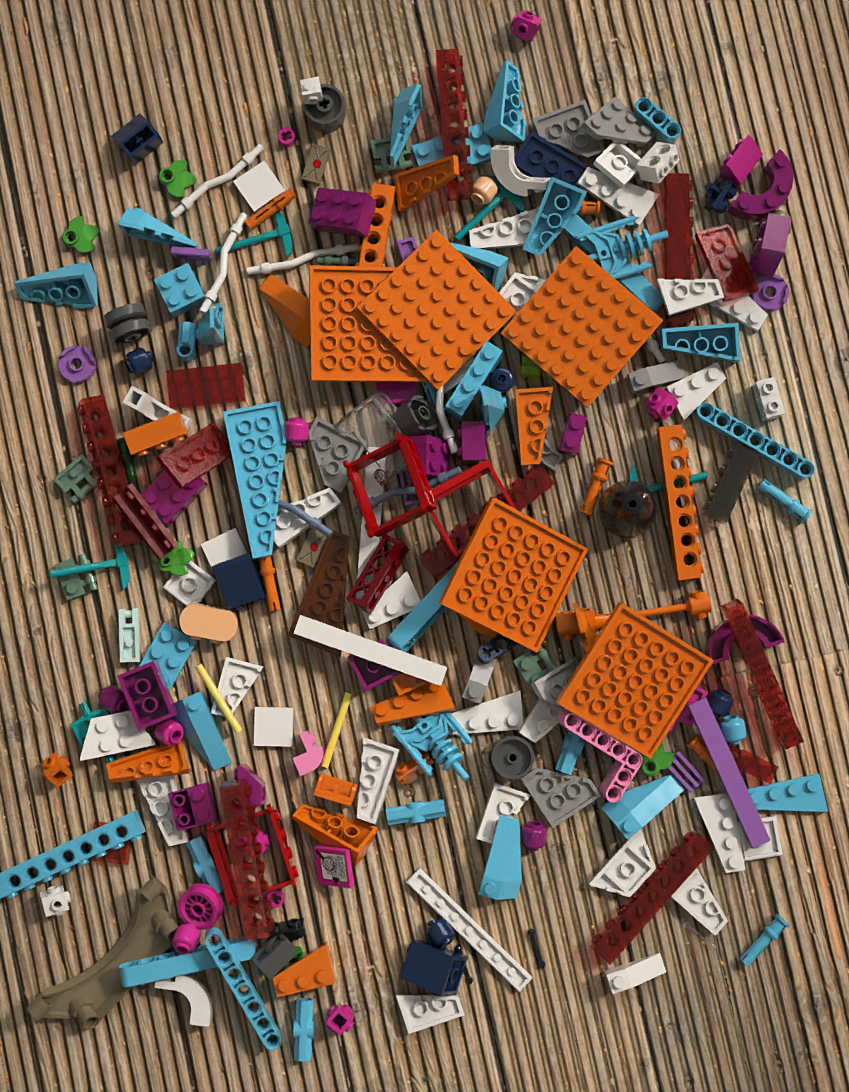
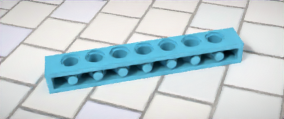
(131, 822)

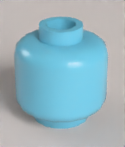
(733, 729)

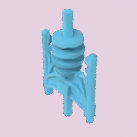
(613, 251)
(431, 735)

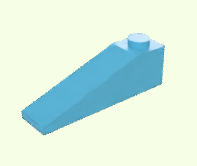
(555, 212)
(141, 225)
(487, 263)
(67, 285)
(202, 729)
(503, 866)

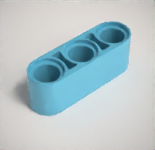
(661, 129)

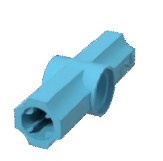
(571, 749)
(415, 812)
(204, 863)
(303, 1029)

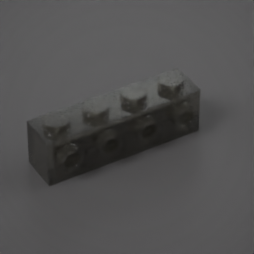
(730, 484)

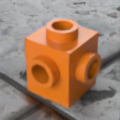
(56, 769)

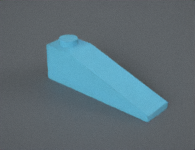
(405, 114)
(504, 115)
(211, 326)
(491, 407)
(642, 804)

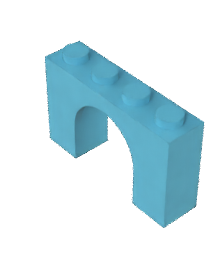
(463, 396)

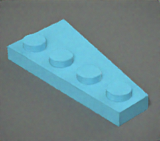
(791, 795)

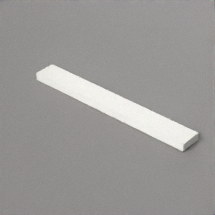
(367, 544)
(370, 650)
(469, 929)

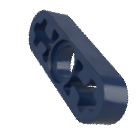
(493, 655)

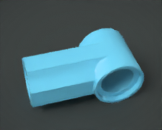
(186, 339)

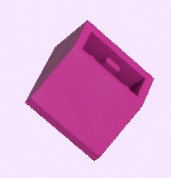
(741, 161)

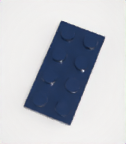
(545, 160)

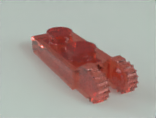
(754, 765)

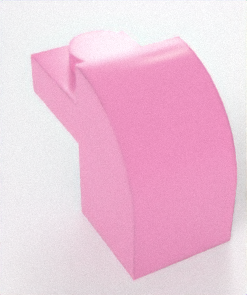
(312, 758)

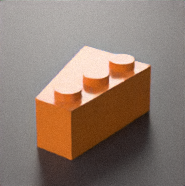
(156, 434)
(307, 973)

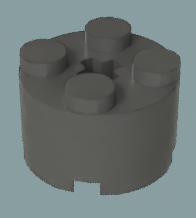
(416, 417)

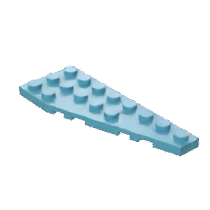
(258, 458)

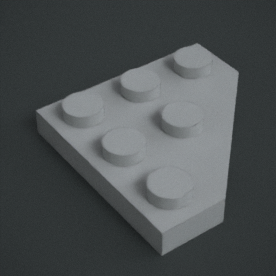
(619, 124)
(565, 130)
(331, 451)
(551, 685)
(559, 793)

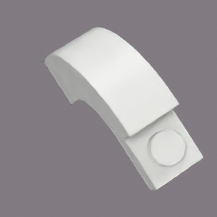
(510, 177)
(149, 407)
(197, 995)

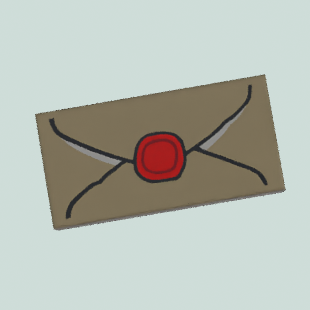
(316, 164)
(312, 548)

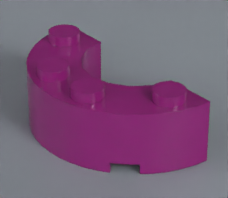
(758, 206)
(721, 638)

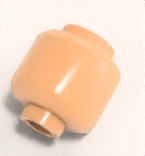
(483, 190)

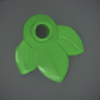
(179, 180)
(83, 235)
(178, 559)
(660, 760)

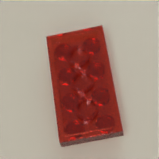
(726, 261)
(206, 386)
(195, 455)

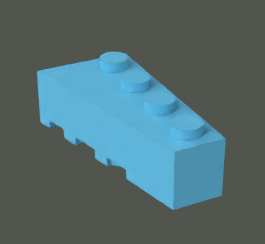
(707, 341)

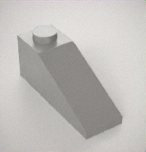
(654, 376)
(478, 679)

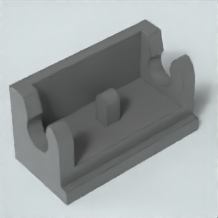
(274, 955)

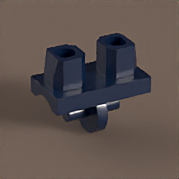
(717, 192)

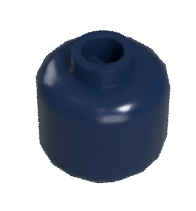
(138, 361)
(503, 374)
(720, 702)
(439, 933)

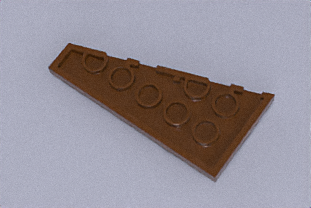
(326, 590)

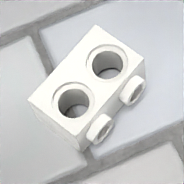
(658, 162)
(768, 399)

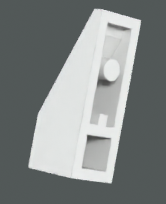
(634, 973)

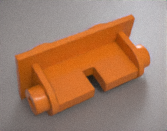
(406, 772)

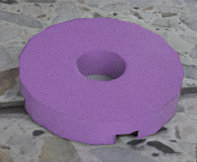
(781, 293)
(74, 353)

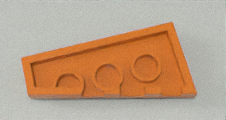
(532, 419)
(151, 763)

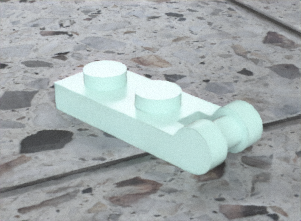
(129, 635)

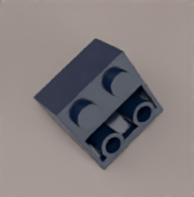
(137, 139)

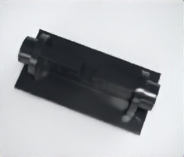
(293, 927)

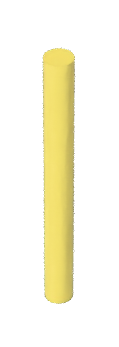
(218, 698)
(336, 730)

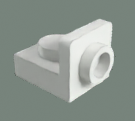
(311, 90)

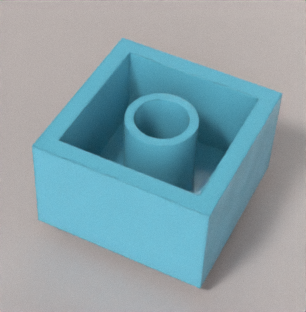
(180, 290)

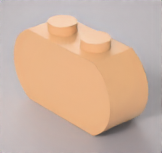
(208, 622)

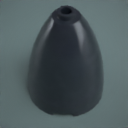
(619, 516)

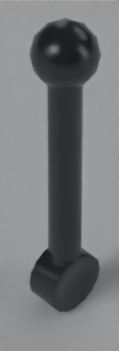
(541, 964)
(469, 979)

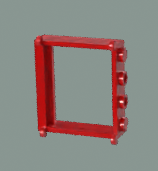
(417, 475)
(458, 482)
(223, 865)

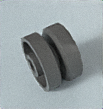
(332, 116)
(127, 323)
(518, 767)

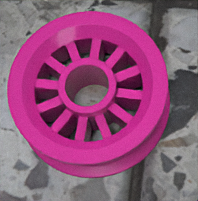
(200, 906)

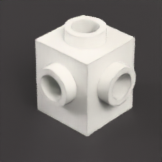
(55, 900)

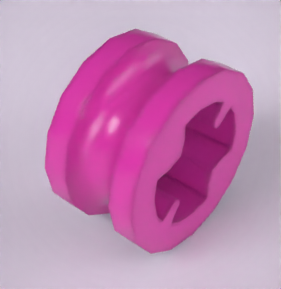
(285, 131)
(278, 892)

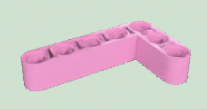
(606, 745)

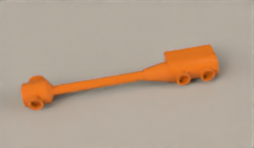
(566, 623)

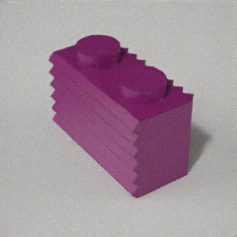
(572, 434)

